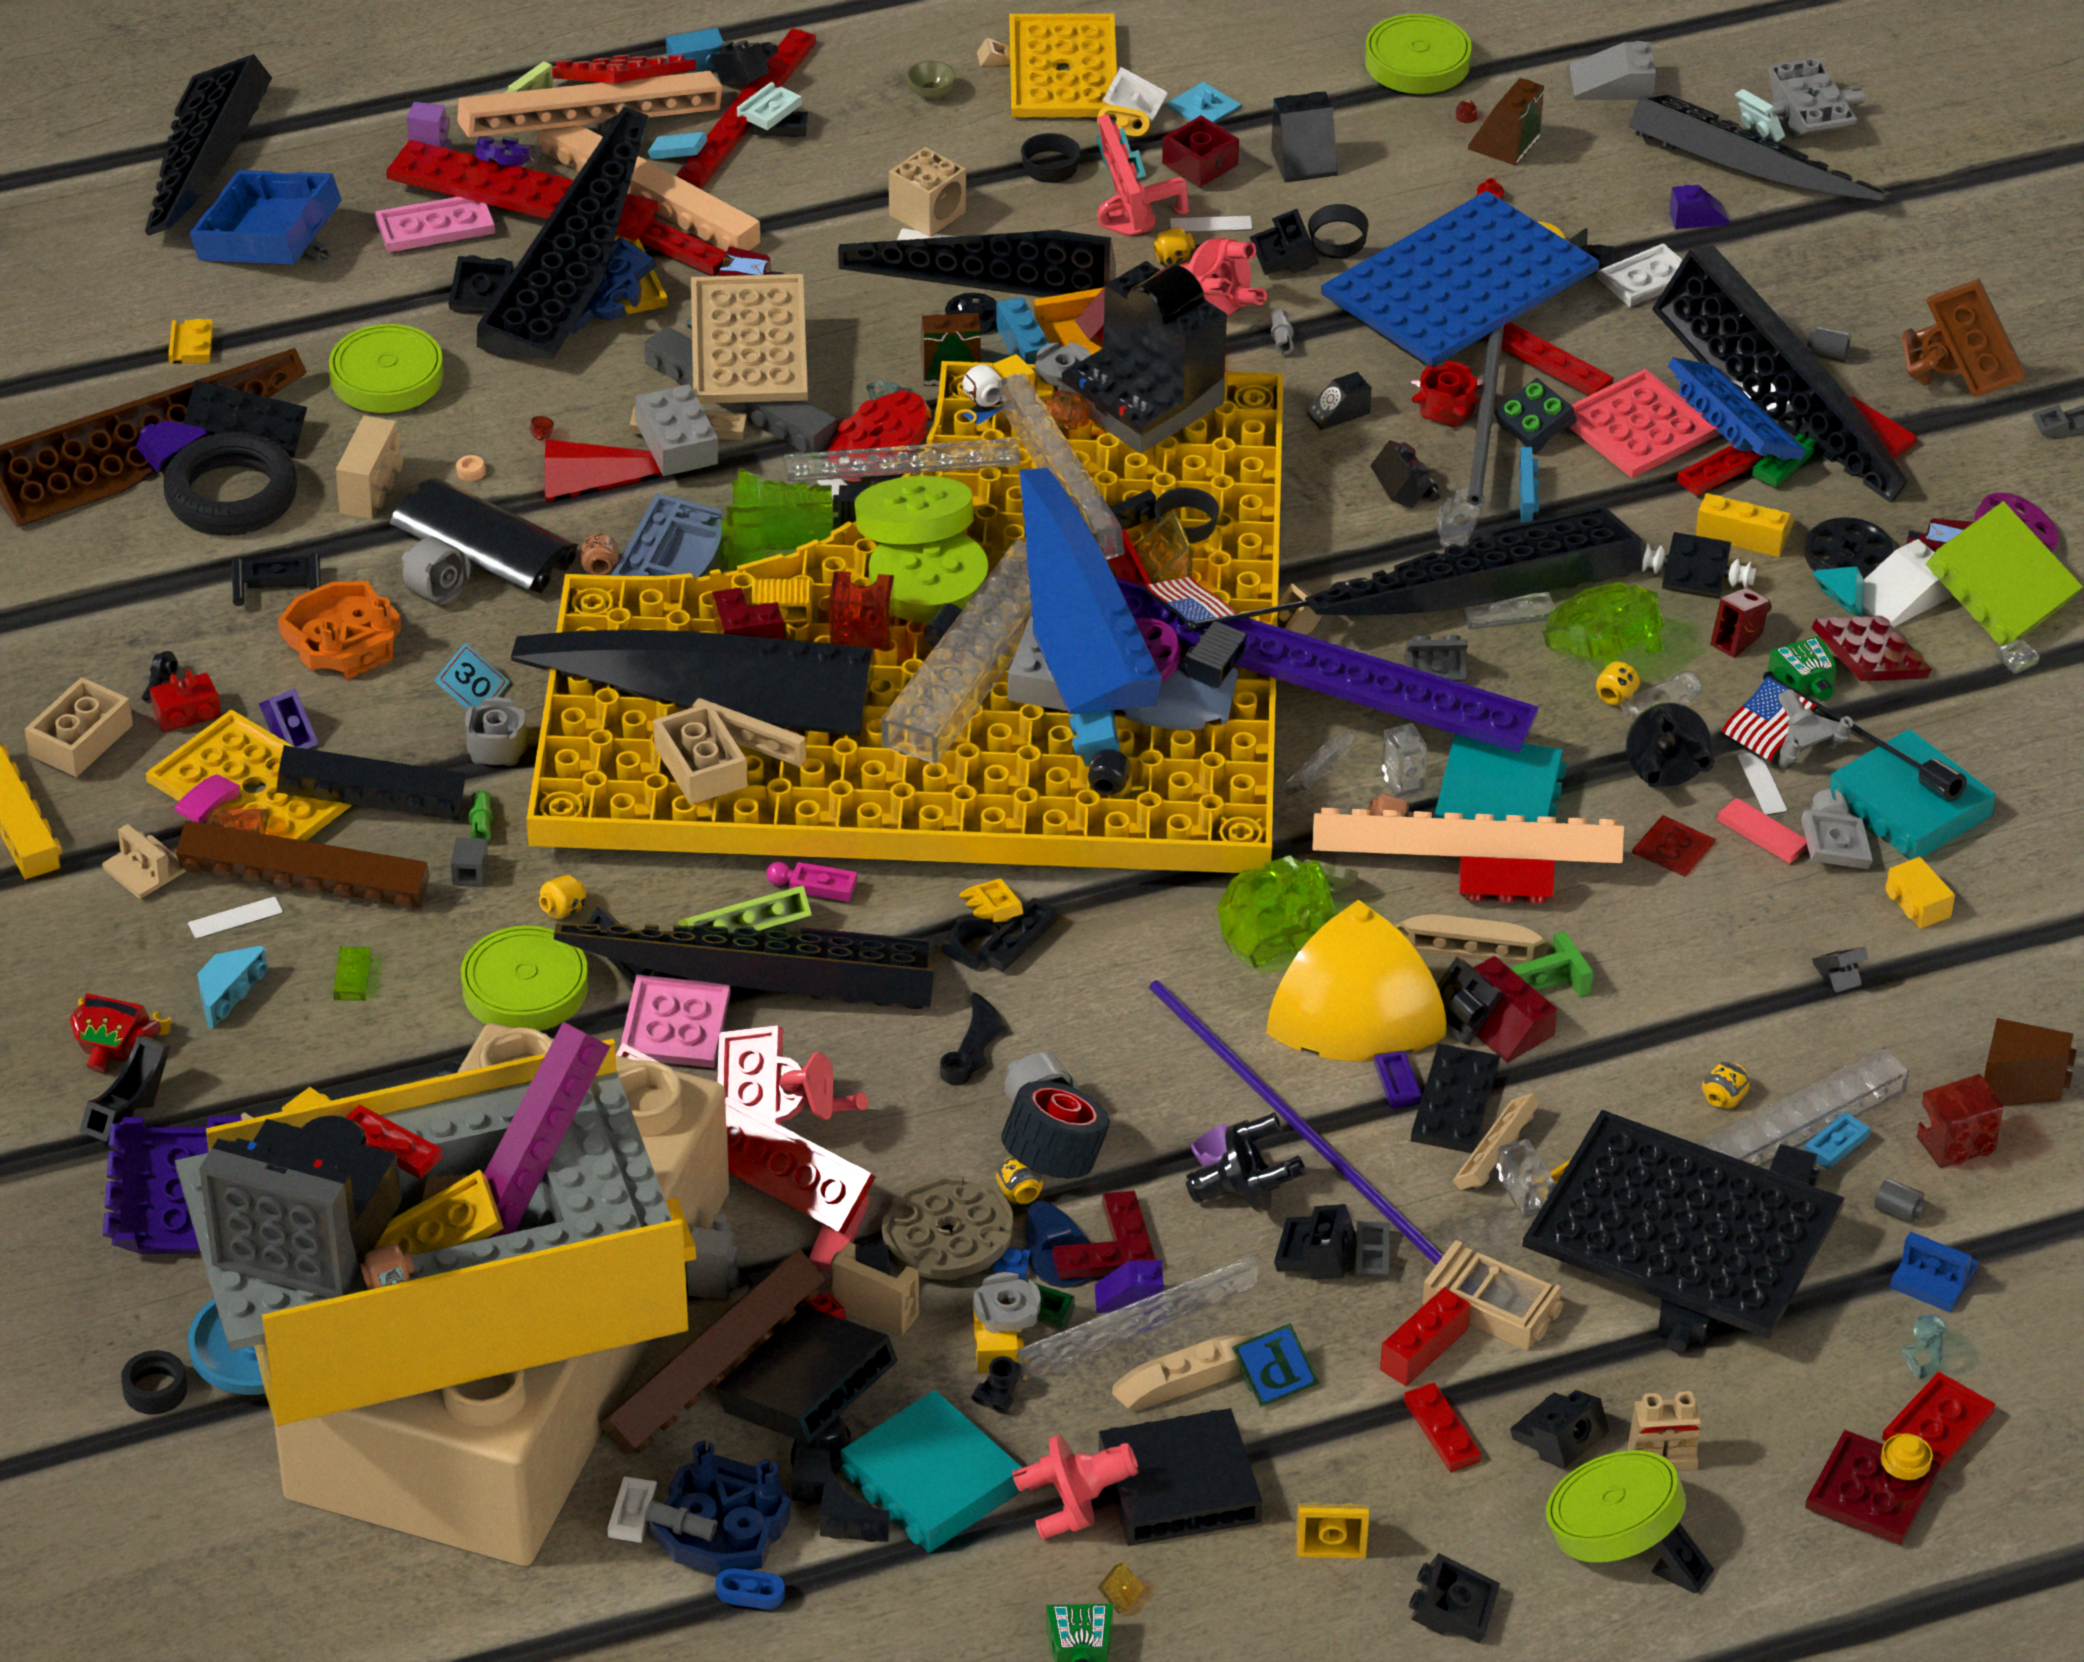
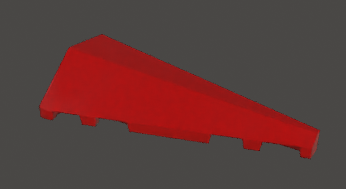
(586, 466)

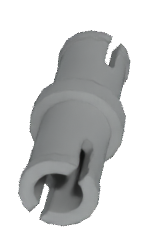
(1282, 331)

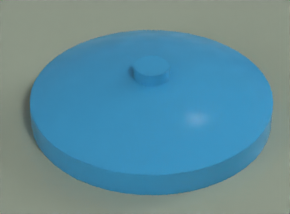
(210, 1355)

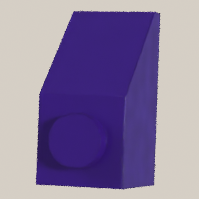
(1695, 208)
(164, 440)
(288, 719)
(1129, 1285)

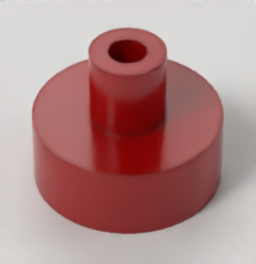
(1491, 186)

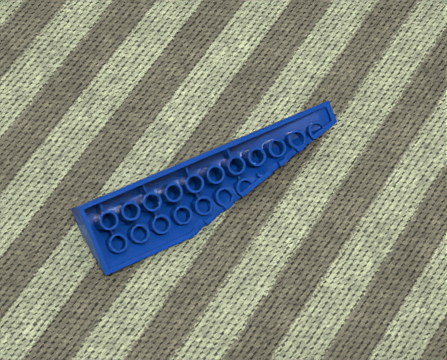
(1079, 608)

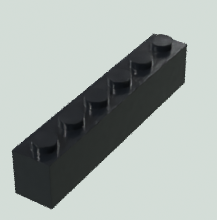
(371, 782)

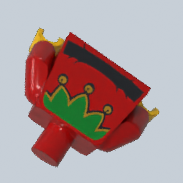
(110, 1028)

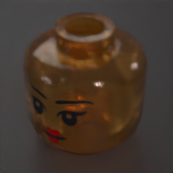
(1068, 409)

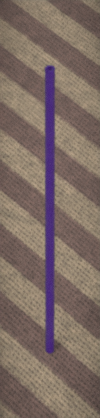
(1297, 1122)

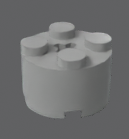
(435, 570)
(496, 732)
(1035, 1067)

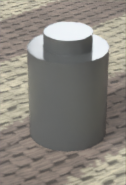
(1829, 343)
(1900, 1200)

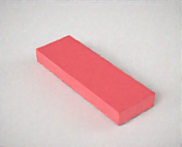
(1763, 830)
(831, 1241)

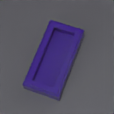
(1397, 1079)

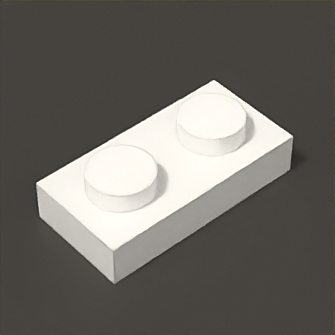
(630, 1509)

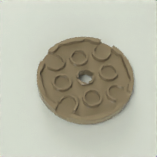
(979, 1235)

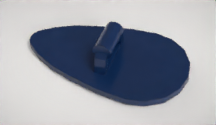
(1046, 1228)

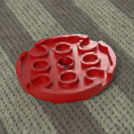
(896, 419)

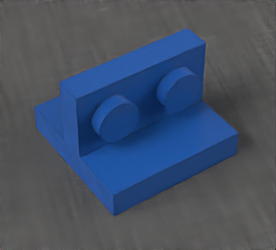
(1933, 1272)

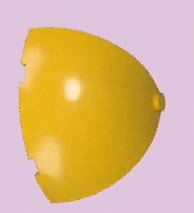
(1357, 992)

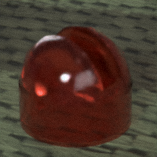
(1466, 112)
(541, 427)

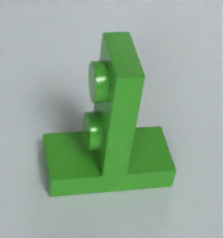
(1562, 966)

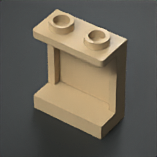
(873, 1294)

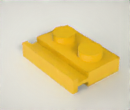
(191, 341)

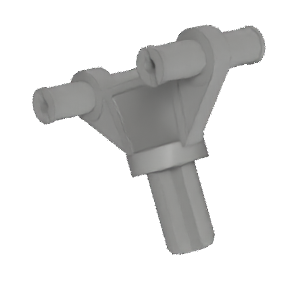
(1808, 729)

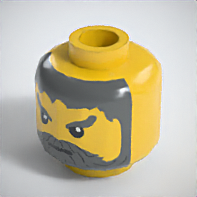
(1726, 1083)
(1018, 1182)

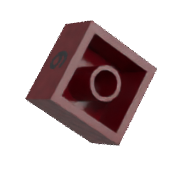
(1200, 151)

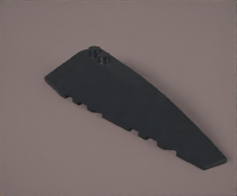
(1720, 140)

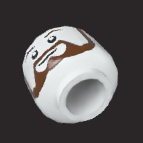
(982, 385)

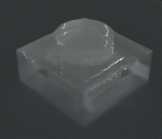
(2017, 656)

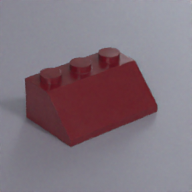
(1520, 1018)

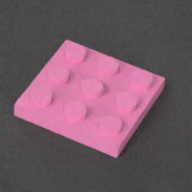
(676, 1019)

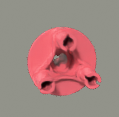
(1226, 274)
(1078, 1481)

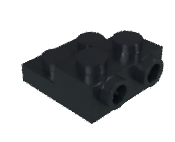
(478, 282)
(1453, 1598)

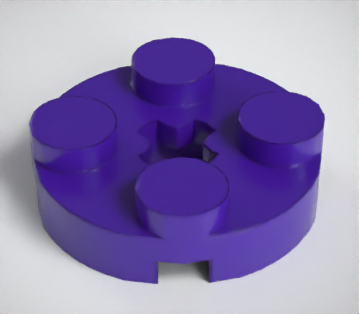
(505, 151)

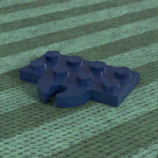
(624, 270)

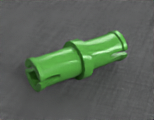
(481, 815)

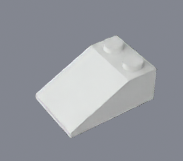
(1903, 585)

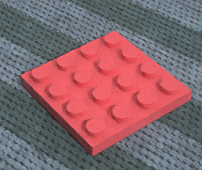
(1640, 423)

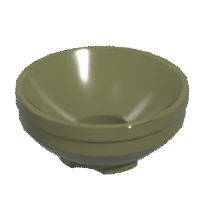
(931, 79)
(1338, 877)

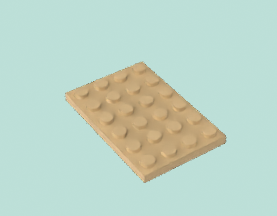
(749, 338)

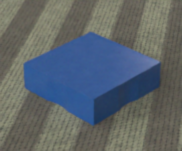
(266, 217)

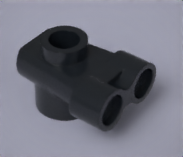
(999, 1385)

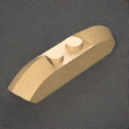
(1473, 938)
(1179, 1373)

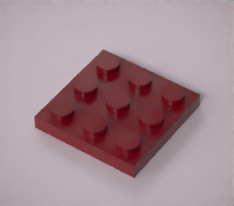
(1871, 648)
(1863, 1494)

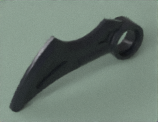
(984, 1027)

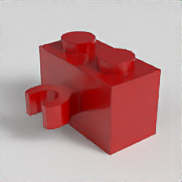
(185, 701)

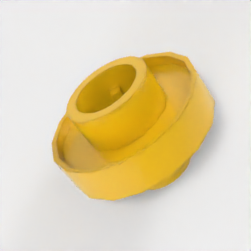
(1906, 1456)

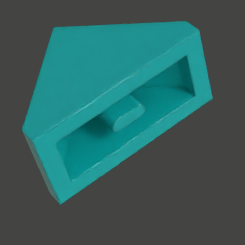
(1844, 587)

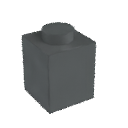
(469, 862)

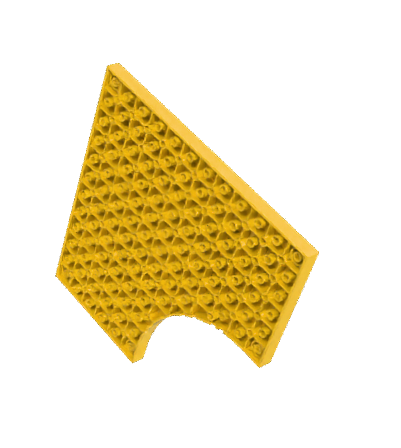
(1011, 775)

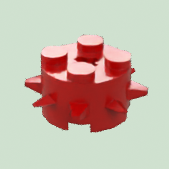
(1447, 393)

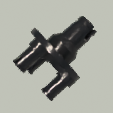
(1682, 746)
(1243, 1167)

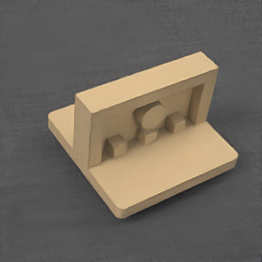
(142, 863)

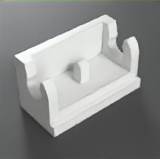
(1135, 93)

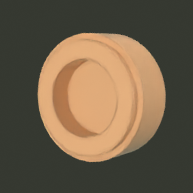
(470, 468)

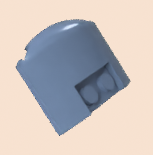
(673, 540)
(1187, 702)

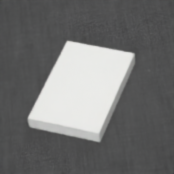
(1641, 275)

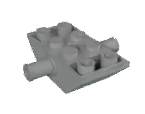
(1810, 99)

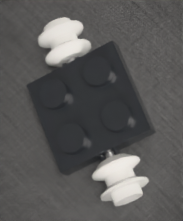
(1697, 565)

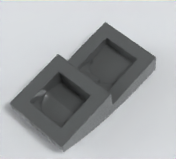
(2056, 423)
(1372, 1249)

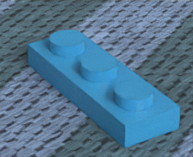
(1528, 485)

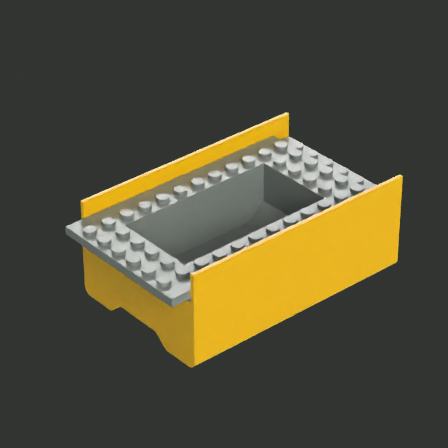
(579, 1276)

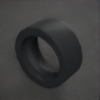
(153, 1363)

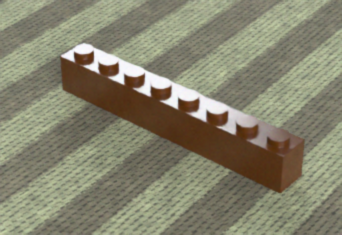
(302, 865)
(711, 1352)

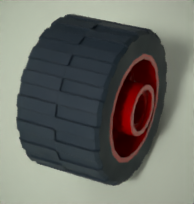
(1055, 1129)

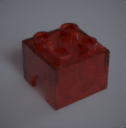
(860, 613)
(1962, 1119)

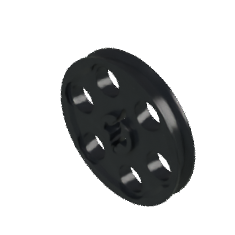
(1853, 543)

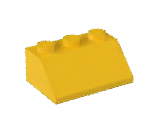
(1744, 524)

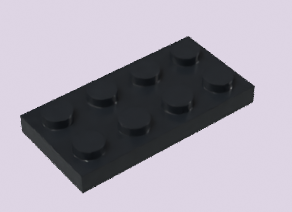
(232, 410)
(1455, 1098)

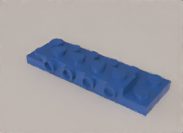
(1732, 411)

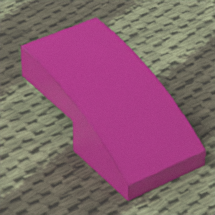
(206, 796)

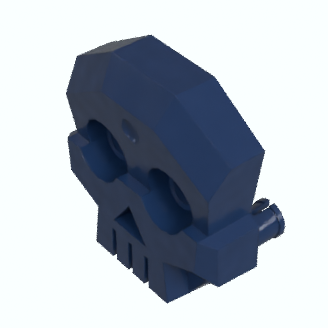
(736, 1498)

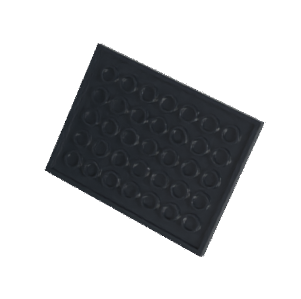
(1684, 1223)

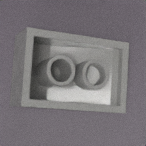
(1615, 73)

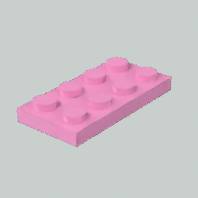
(433, 223)

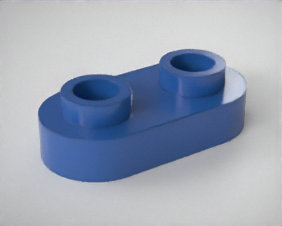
(750, 1588)

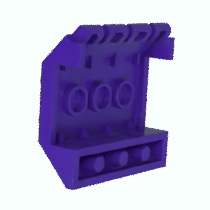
(147, 1192)

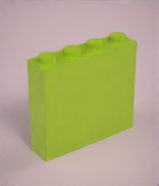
(2003, 575)

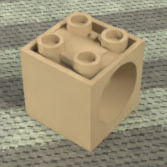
(927, 191)

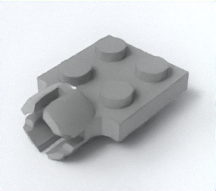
(1834, 833)

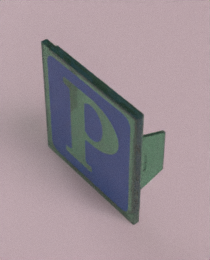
(1275, 1365)

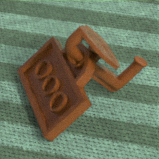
(1963, 341)

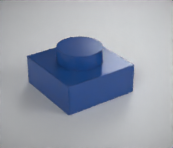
(1013, 1261)

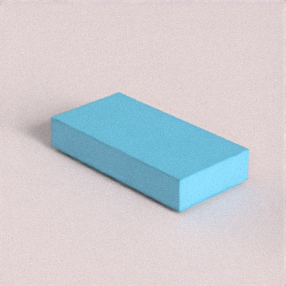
(677, 145)

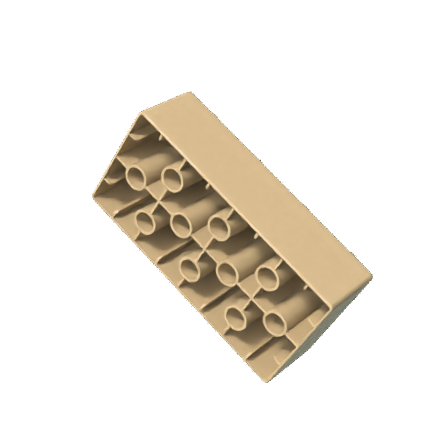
(501, 1453)

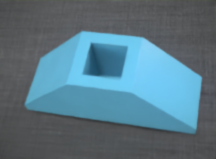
(229, 979)

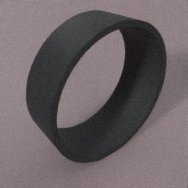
(1050, 142)
(1338, 213)
(1189, 498)

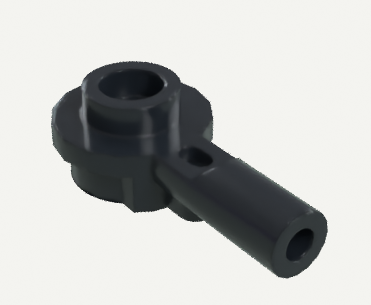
(162, 667)

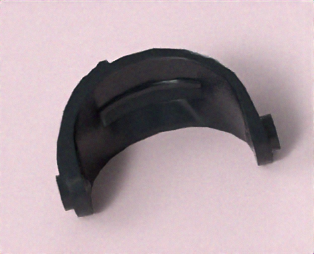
(964, 928)

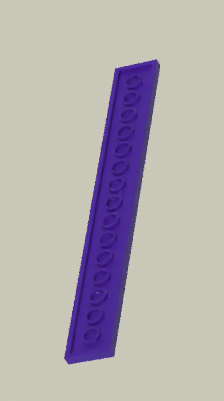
(1360, 677)

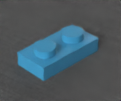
(1837, 1140)

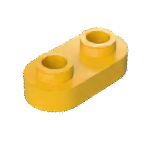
(1126, 118)

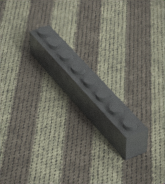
(791, 421)

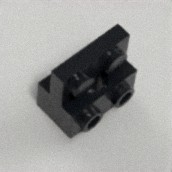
(1296, 245)
(1317, 1243)
(1562, 1427)

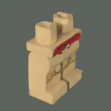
(1667, 1428)

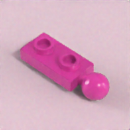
(817, 879)

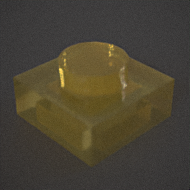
(1121, 1587)

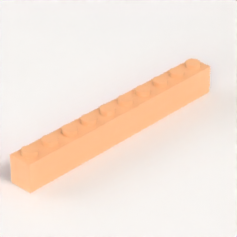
(587, 103)
(676, 198)
(1466, 837)

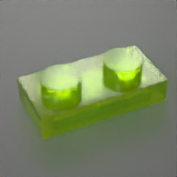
(352, 973)

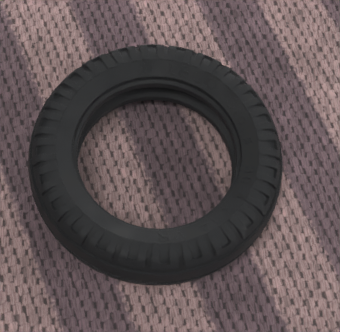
(232, 516)

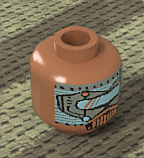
(386, 1266)

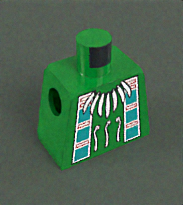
(1805, 667)
(1079, 1632)

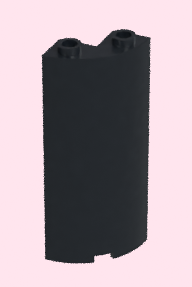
(485, 533)

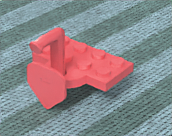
(1130, 208)
(761, 1078)

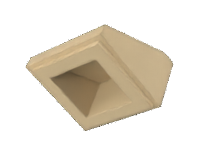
(993, 54)

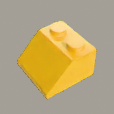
(1332, 1530)

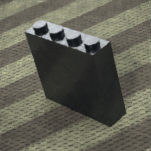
(806, 1374)
(1188, 1479)

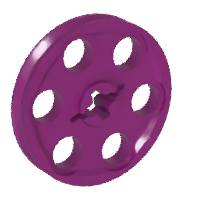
(2033, 517)
(1166, 642)

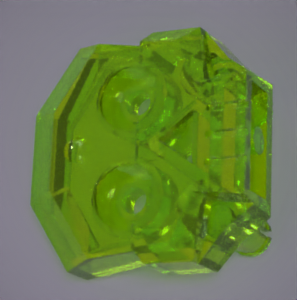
(1606, 622)
(1274, 909)

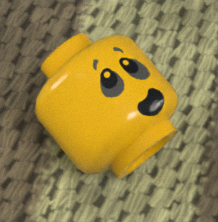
(1173, 246)
(1617, 682)
(562, 896)

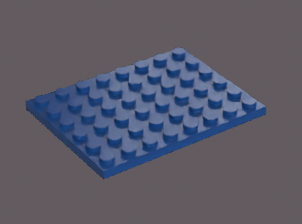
(1459, 278)

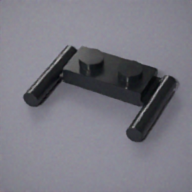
(274, 573)

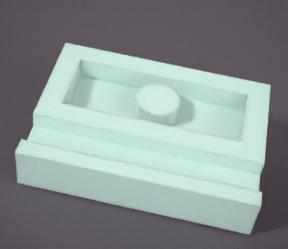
(769, 106)
(1759, 115)

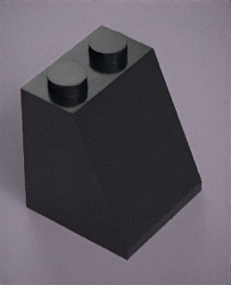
(1304, 136)

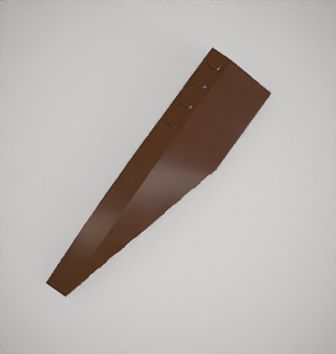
(99, 452)

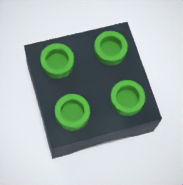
(1535, 415)

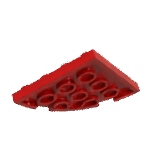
(622, 68)

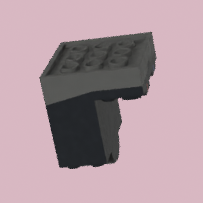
(1157, 357)
(299, 1203)

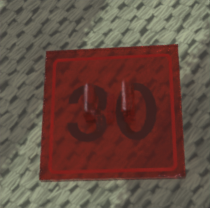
(1673, 845)

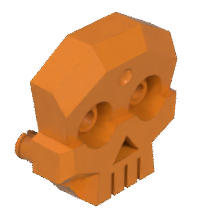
(341, 627)

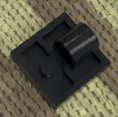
(1467, 1000)

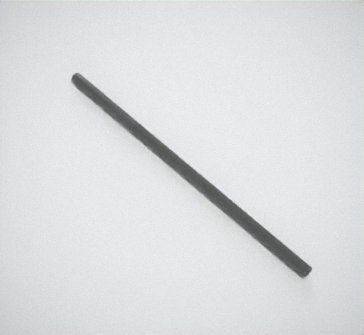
(1485, 416)

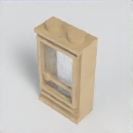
(1500, 1297)

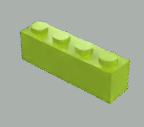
(757, 913)

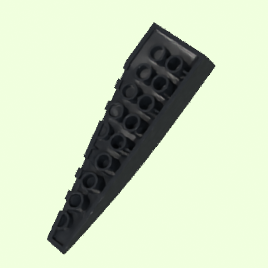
(209, 127)
(1013, 263)

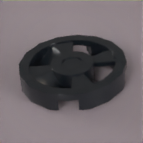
(964, 304)

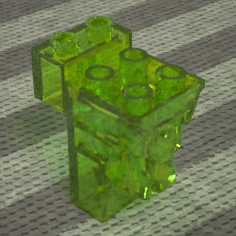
(773, 517)

